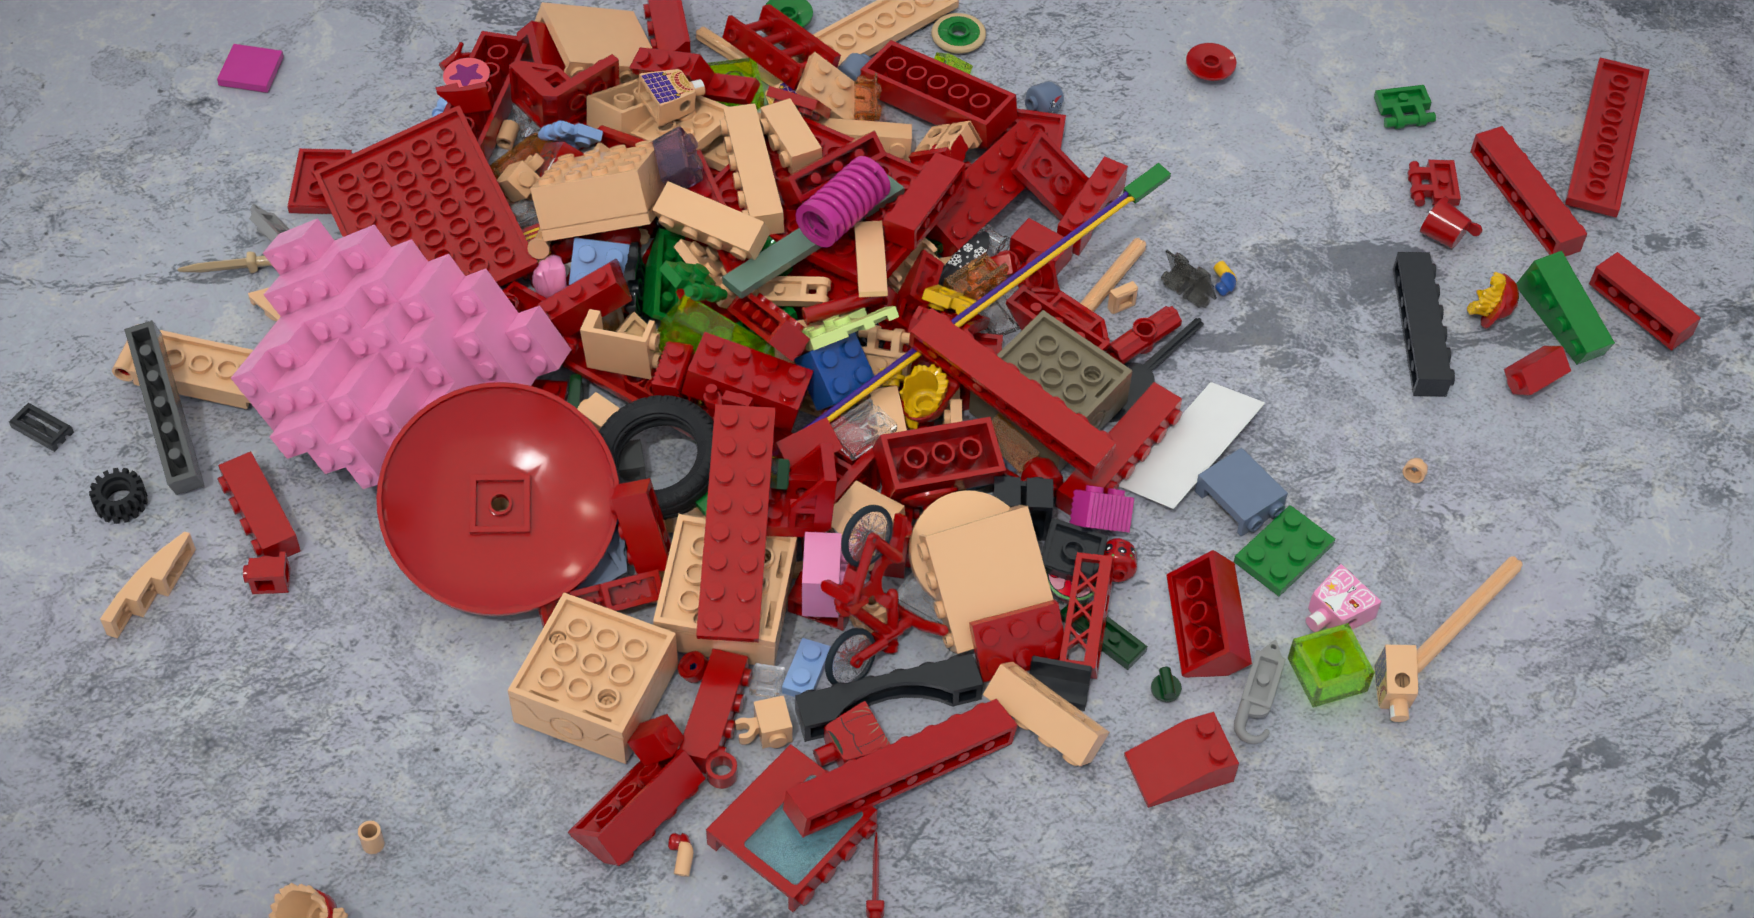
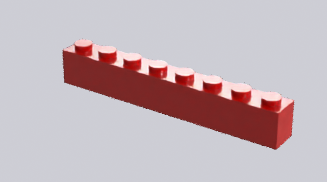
(1012, 393)
(898, 767)

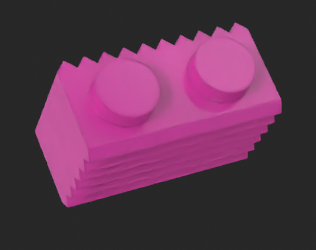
(1102, 510)

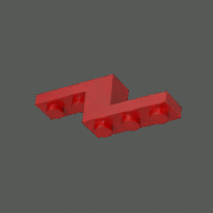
(717, 86)

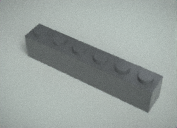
(164, 408)

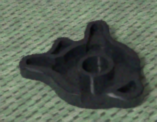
(635, 278)

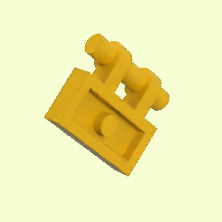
(943, 297)

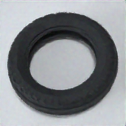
(666, 411)

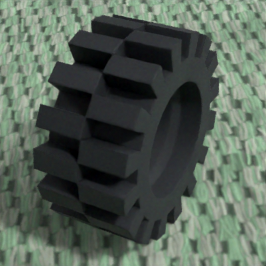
(121, 508)

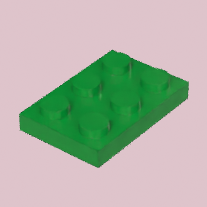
(1284, 550)

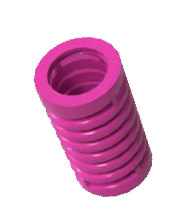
(843, 201)

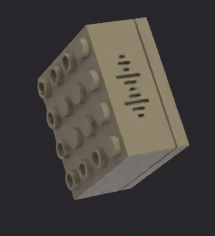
(1065, 368)

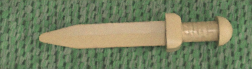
(251, 262)

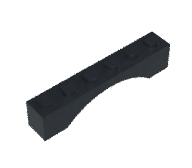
(945, 681)

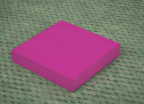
(250, 68)

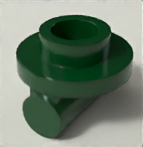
(1166, 686)

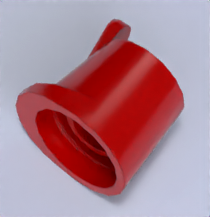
(1448, 224)

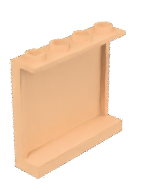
(592, 34)
(983, 571)

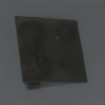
(1187, 279)

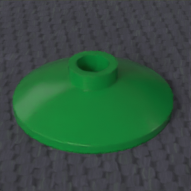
(797, 10)

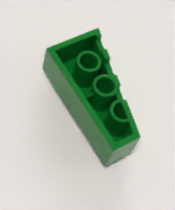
(1565, 307)

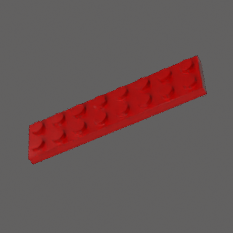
(1607, 137)
(736, 524)

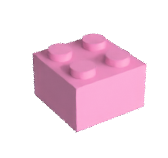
(821, 562)

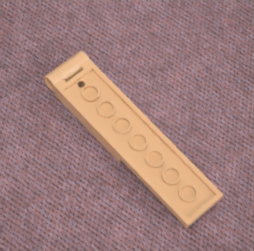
(198, 366)

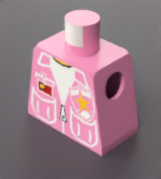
(1341, 601)

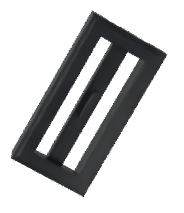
(51, 444)

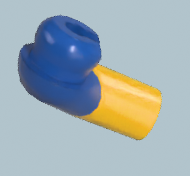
(1227, 278)

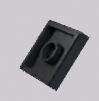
(1062, 545)

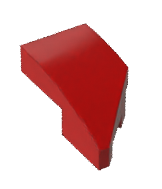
(470, 97)

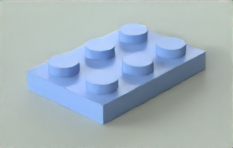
(593, 254)

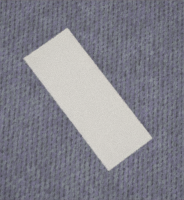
(1192, 445)

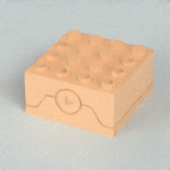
(598, 191)
(681, 590)
(593, 677)

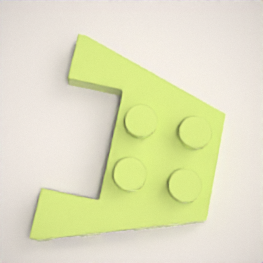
(841, 326)

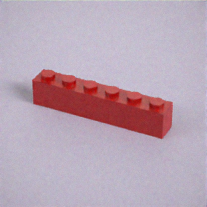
(1528, 192)
(1134, 436)

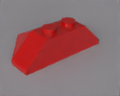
(1029, 302)

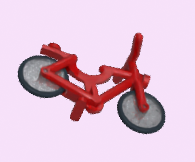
(869, 539)

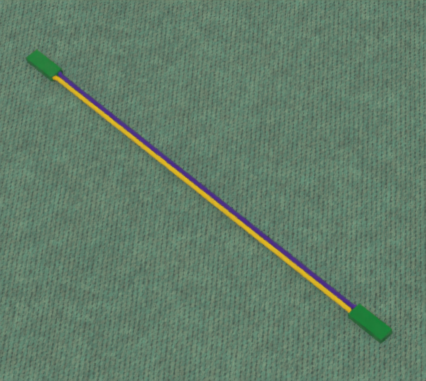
(1131, 193)

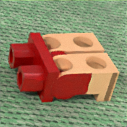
(949, 142)

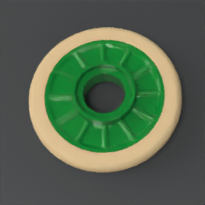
(945, 26)

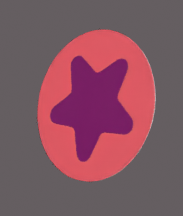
(466, 72)

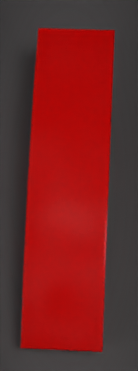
(923, 274)
(616, 594)

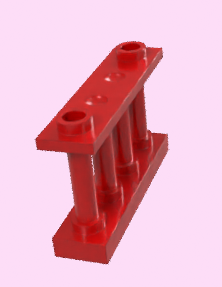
(780, 31)

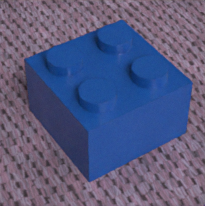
(836, 370)

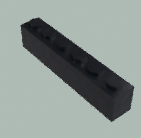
(1422, 324)

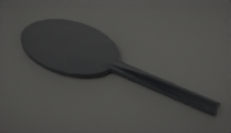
(1142, 374)

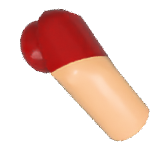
(684, 855)

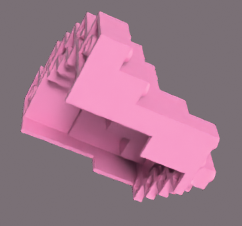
(375, 340)

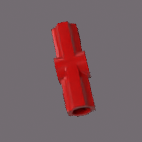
(1144, 334)

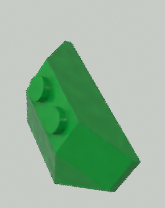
(659, 292)

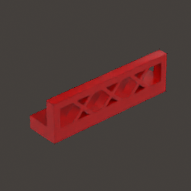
(1099, 610)

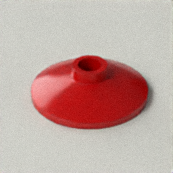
(1211, 61)
(927, 498)

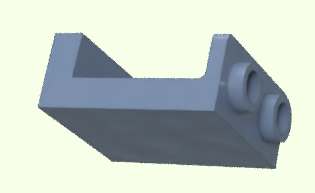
(1243, 490)

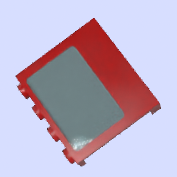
(770, 844)

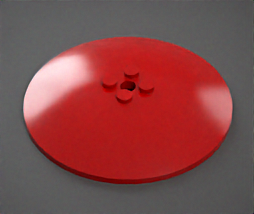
(489, 446)

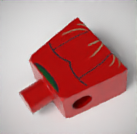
(850, 737)

